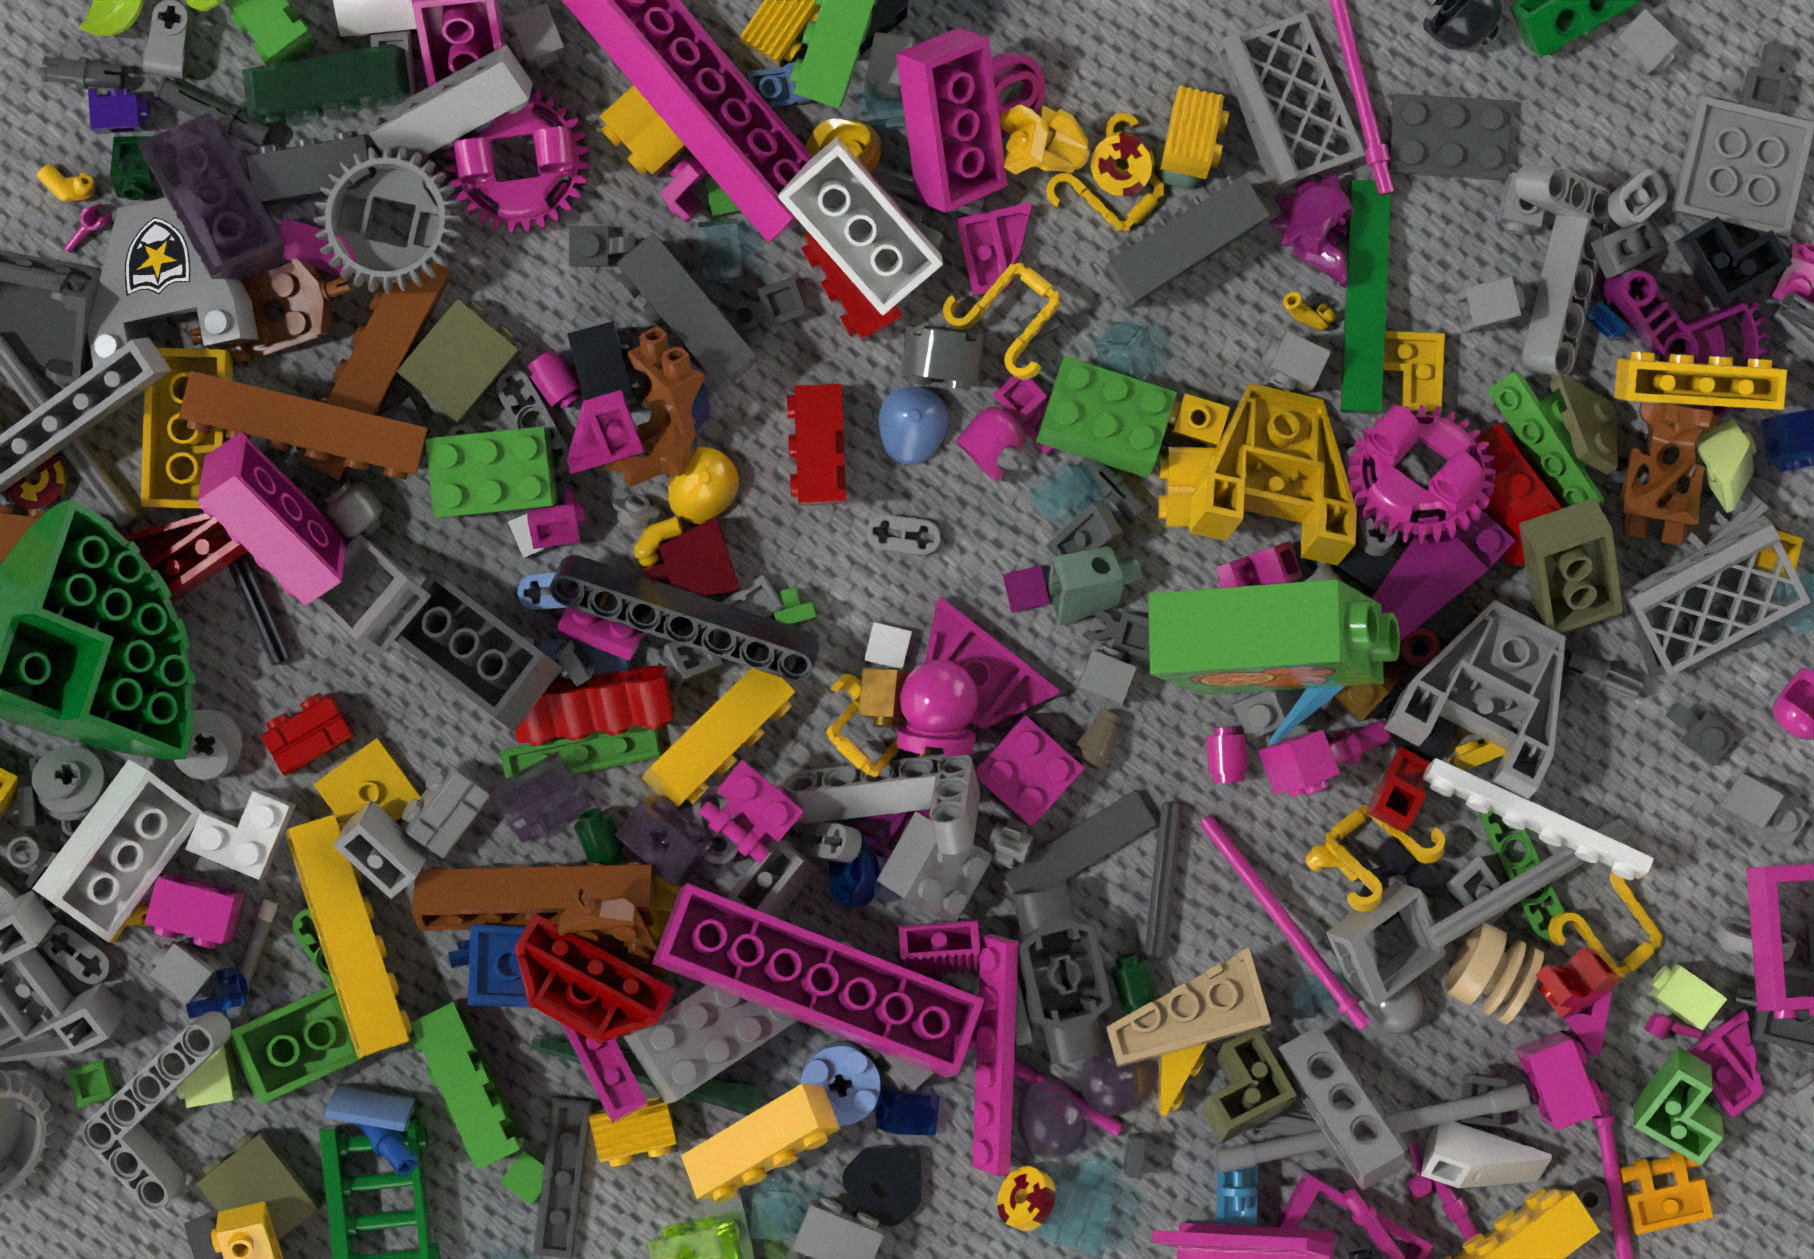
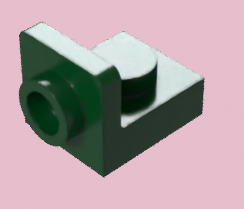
(130, 171)

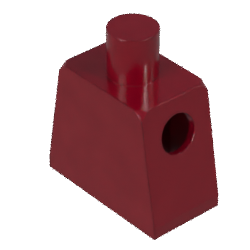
(696, 562)

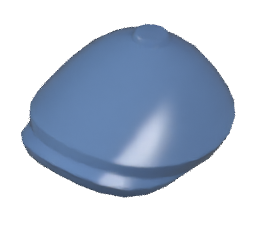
(912, 424)

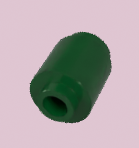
(597, 837)
(1133, 981)

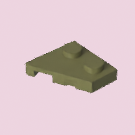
(1590, 423)

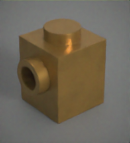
(881, 696)

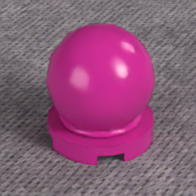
(938, 705)

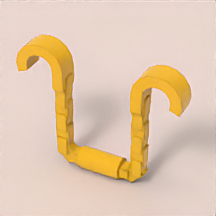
(1136, 214)
(1036, 283)
(845, 745)
(1353, 821)
(1636, 957)

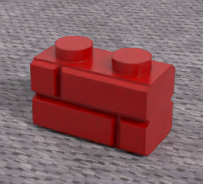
(308, 734)

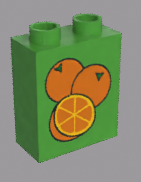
(1270, 637)

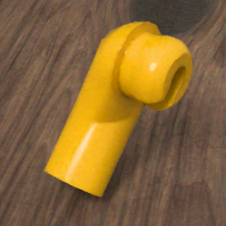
(69, 188)

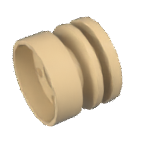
(1502, 976)

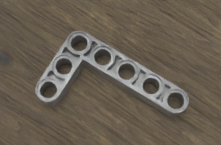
(1568, 265)
(905, 785)
(126, 1134)

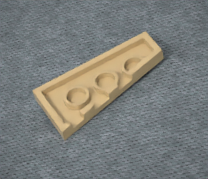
(1206, 1009)

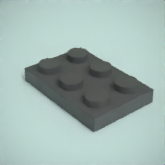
(1449, 136)
(1686, 622)

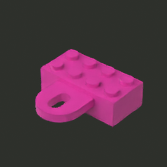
(954, 114)

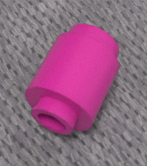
(555, 379)
(1227, 755)

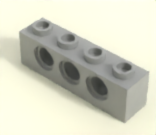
(1365, 1161)

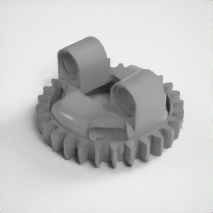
(352, 212)
(23, 1130)

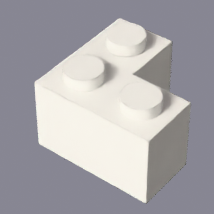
(246, 844)

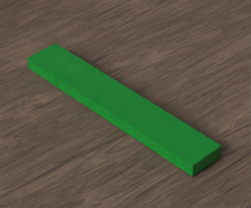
(1365, 300)

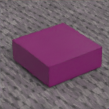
(1025, 588)

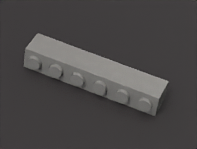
(78, 408)

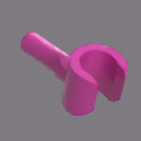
(89, 223)
(1661, 1025)
(1418, 1185)

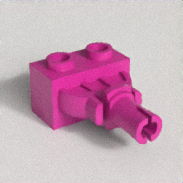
(1308, 760)

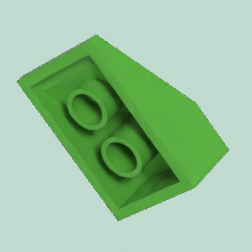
(293, 1045)

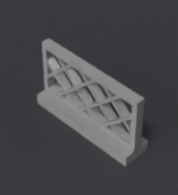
(1257, 108)
(1707, 564)

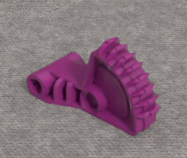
(1659, 325)

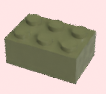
(1571, 566)

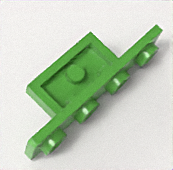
(1545, 438)

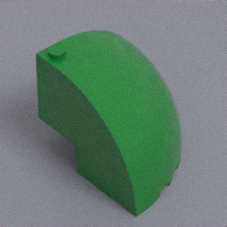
(62, 676)

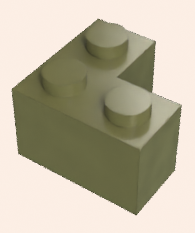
(1255, 1090)

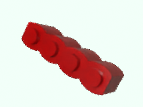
(602, 704)

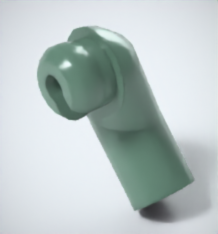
(1171, 178)

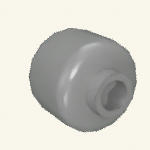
(353, 508)

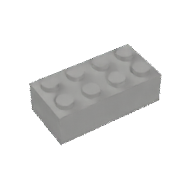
(701, 1039)

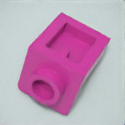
(557, 523)

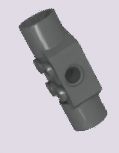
(1060, 972)

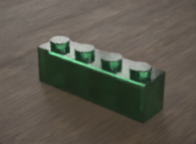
(327, 83)

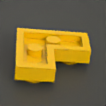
(1421, 363)

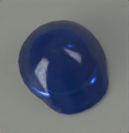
(855, 882)

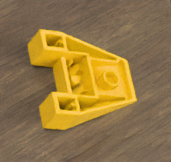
(1280, 464)

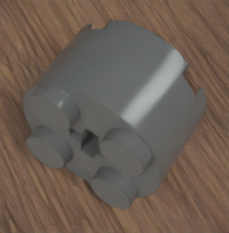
(942, 355)

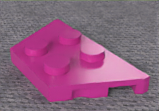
(1001, 679)

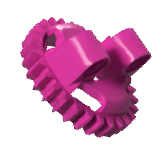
(522, 198)
(1457, 487)

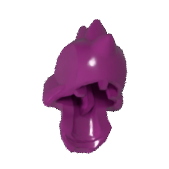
(1314, 223)

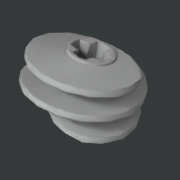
(227, 749)
(52, 780)

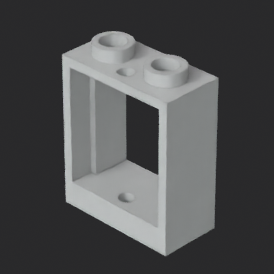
(390, 610)
(1354, 955)

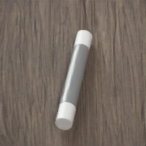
(256, 944)

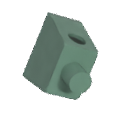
(1088, 582)

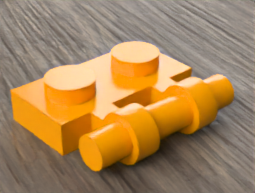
(1668, 1204)

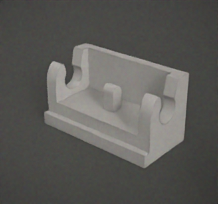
(1717, 523)

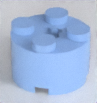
(853, 1064)

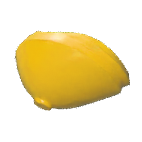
(856, 135)
(705, 486)

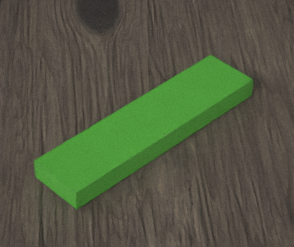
(589, 754)

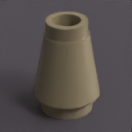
(1098, 741)

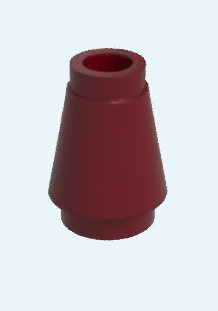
(1423, 636)

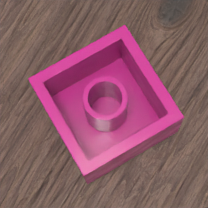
(1028, 770)
(195, 909)
(1559, 1080)

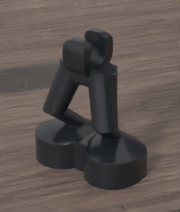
(1403, 864)

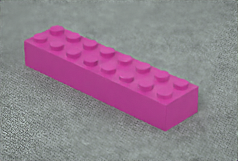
(702, 102)
(818, 981)

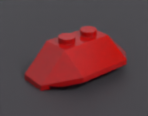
(1518, 490)
(586, 984)

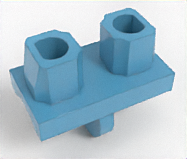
(1237, 1196)

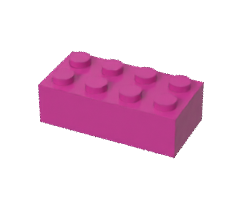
(272, 519)

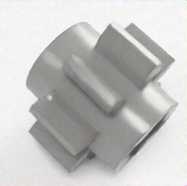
(1010, 843)

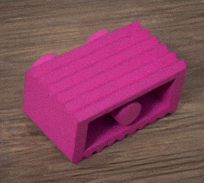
(940, 947)

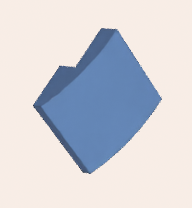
(371, 1107)

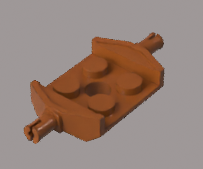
(305, 303)
(598, 919)

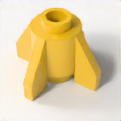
(1065, 142)

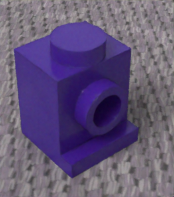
(118, 111)

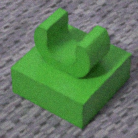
(794, 612)

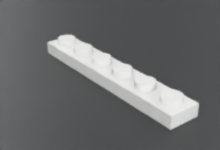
(1522, 813)

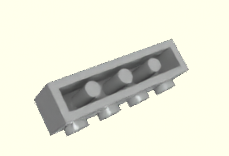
(454, 106)

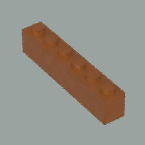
(379, 351)
(302, 423)
(513, 894)

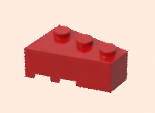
(817, 444)
(187, 551)

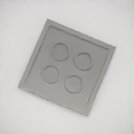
(1743, 166)

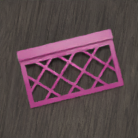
(1247, 1242)

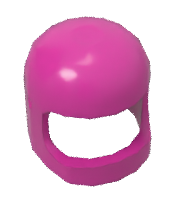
(988, 436)
(1795, 705)

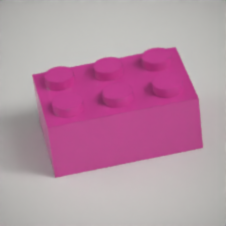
(456, 34)

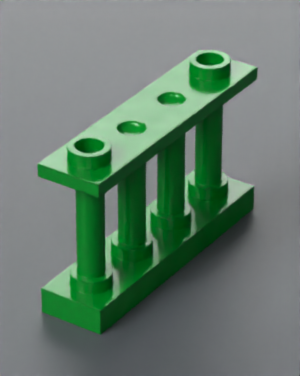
(343, 1185)

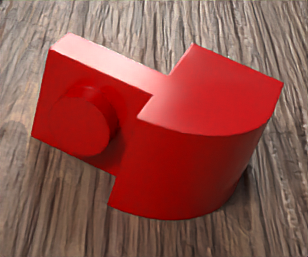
(1400, 791)
(1577, 982)

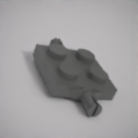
(1786, 1032)

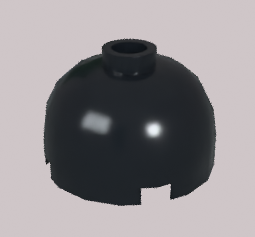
(1464, 23)

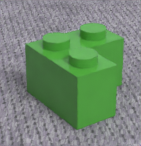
(1674, 1108)

